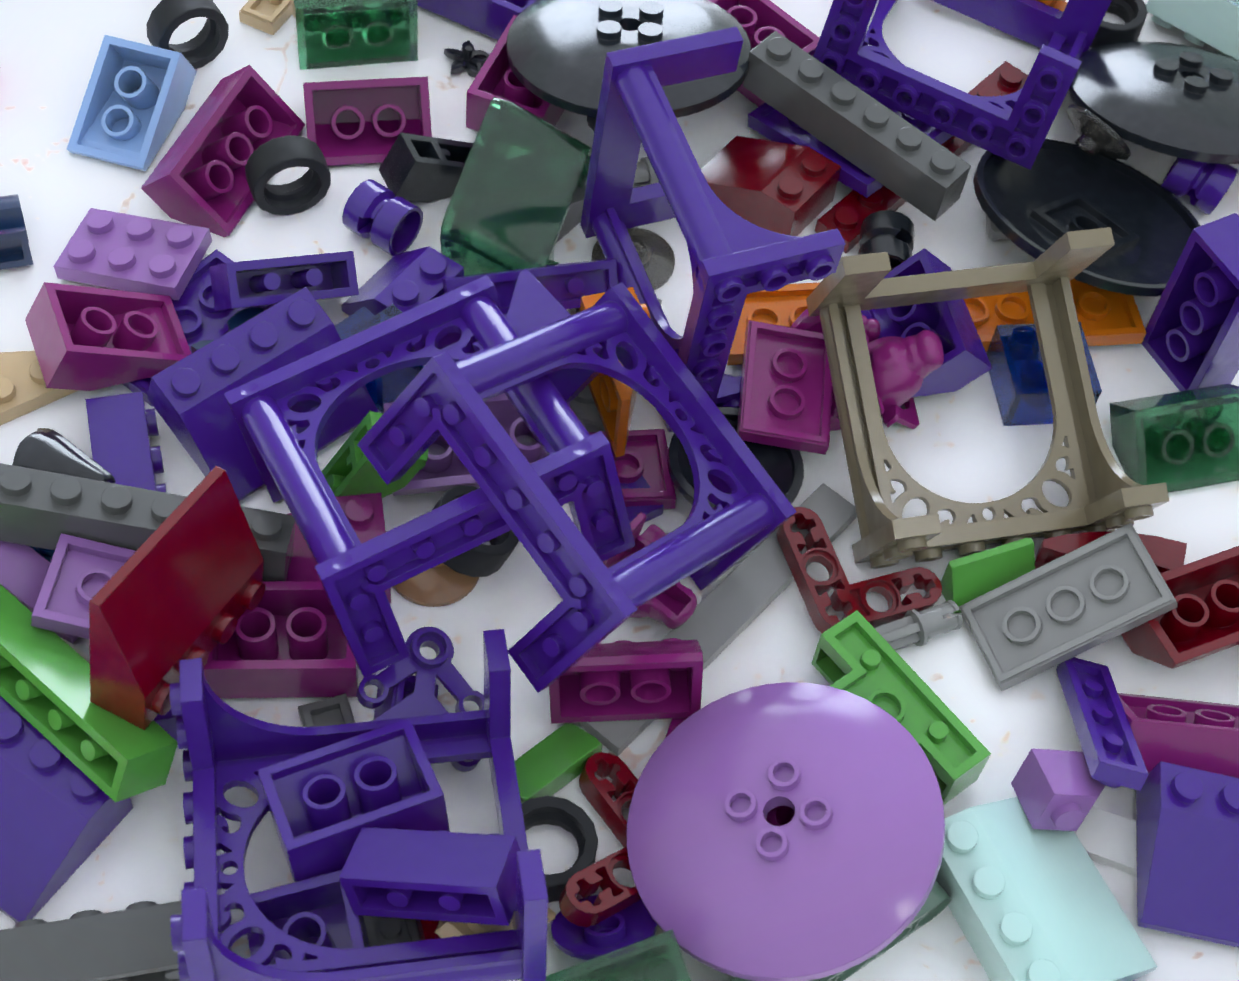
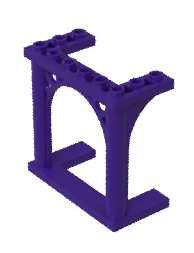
(980, 120)
(724, 249)
(450, 402)
(355, 574)
(228, 751)

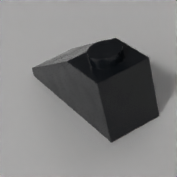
(424, 167)

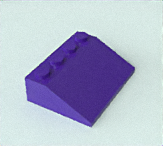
(193, 389)
(47, 817)
(1188, 853)

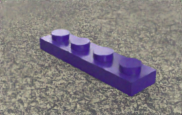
(563, 281)
(1101, 724)

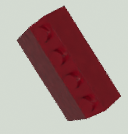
(173, 601)

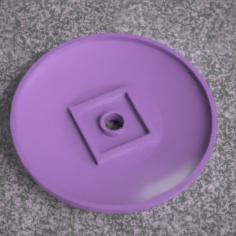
(800, 893)

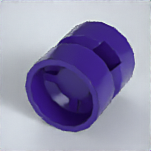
(1201, 181)
(379, 215)

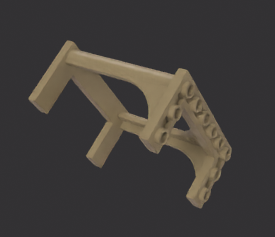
(1097, 489)

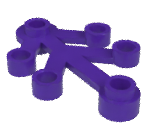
(422, 700)

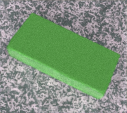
(987, 570)
(554, 761)

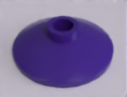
(611, 934)

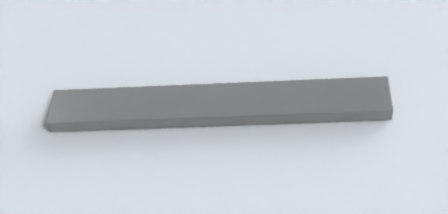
(736, 603)

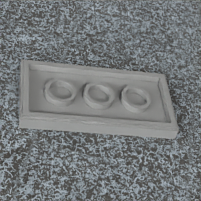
(1067, 606)

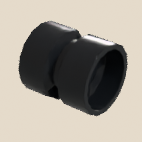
(889, 233)

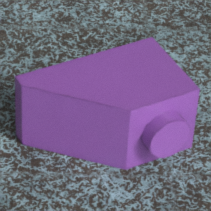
(1056, 789)

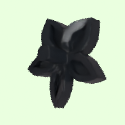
(467, 59)

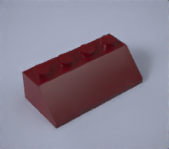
(1204, 616)

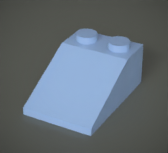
(131, 102)

